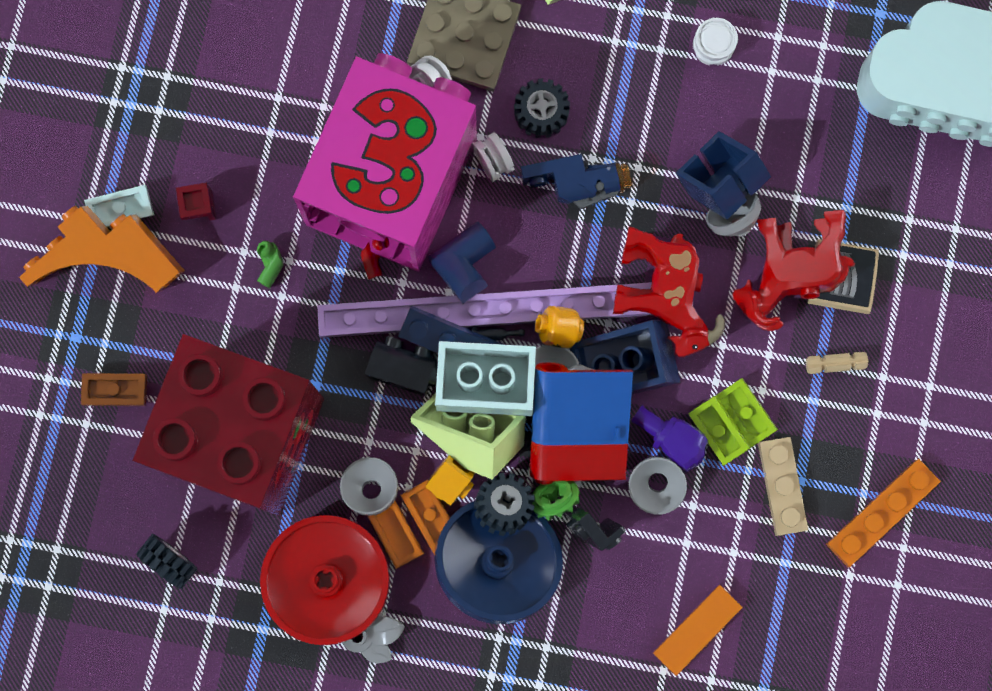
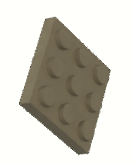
(467, 38)

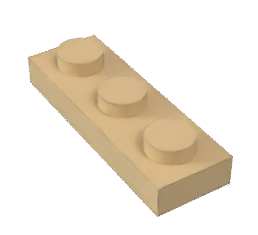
(783, 486)

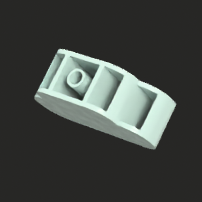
(934, 73)

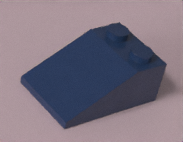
(634, 348)

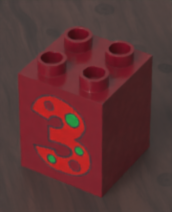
(230, 425)

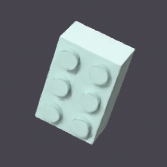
(485, 378)

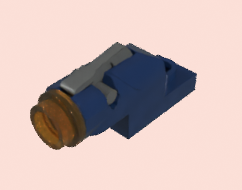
(576, 183)

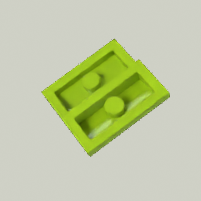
(733, 421)

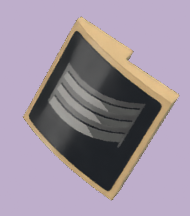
(858, 288)

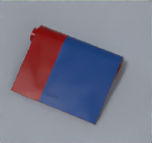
(579, 424)

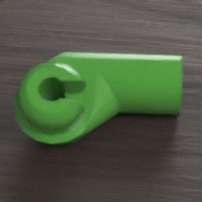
(272, 262)

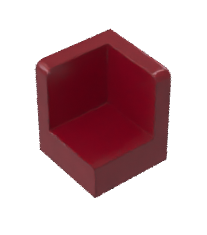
(196, 201)

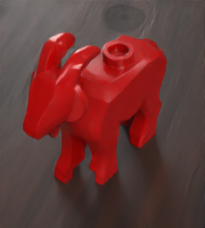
(795, 270)

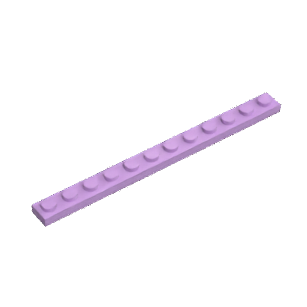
(479, 311)

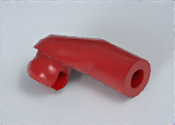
(370, 259)

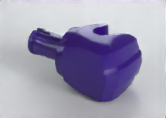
(676, 437)

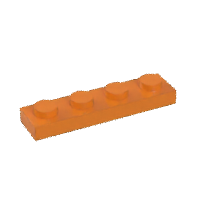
(883, 513)

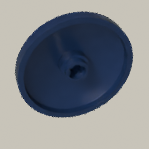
(494, 574)

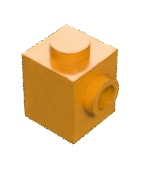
(450, 481)

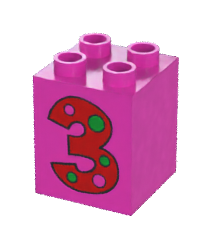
(388, 160)

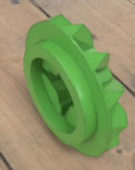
(545, 493)

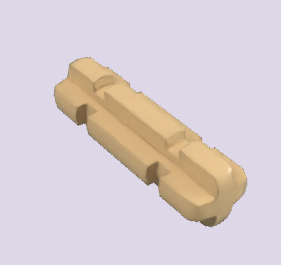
(837, 362)

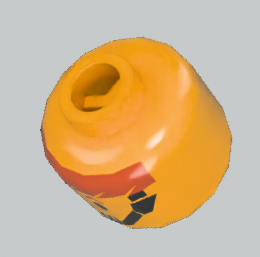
(559, 327)

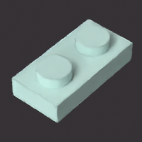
(126, 202)

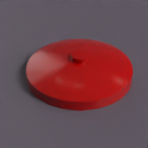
(324, 580)

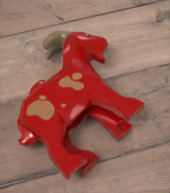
(671, 289)

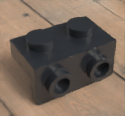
(601, 536)

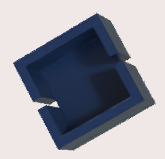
(735, 175)

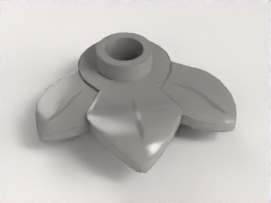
(377, 638)

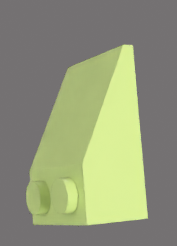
(473, 439)

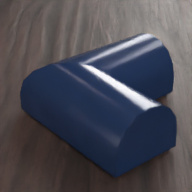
(456, 260)

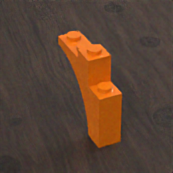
(89, 241)

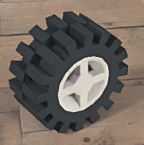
(166, 561)

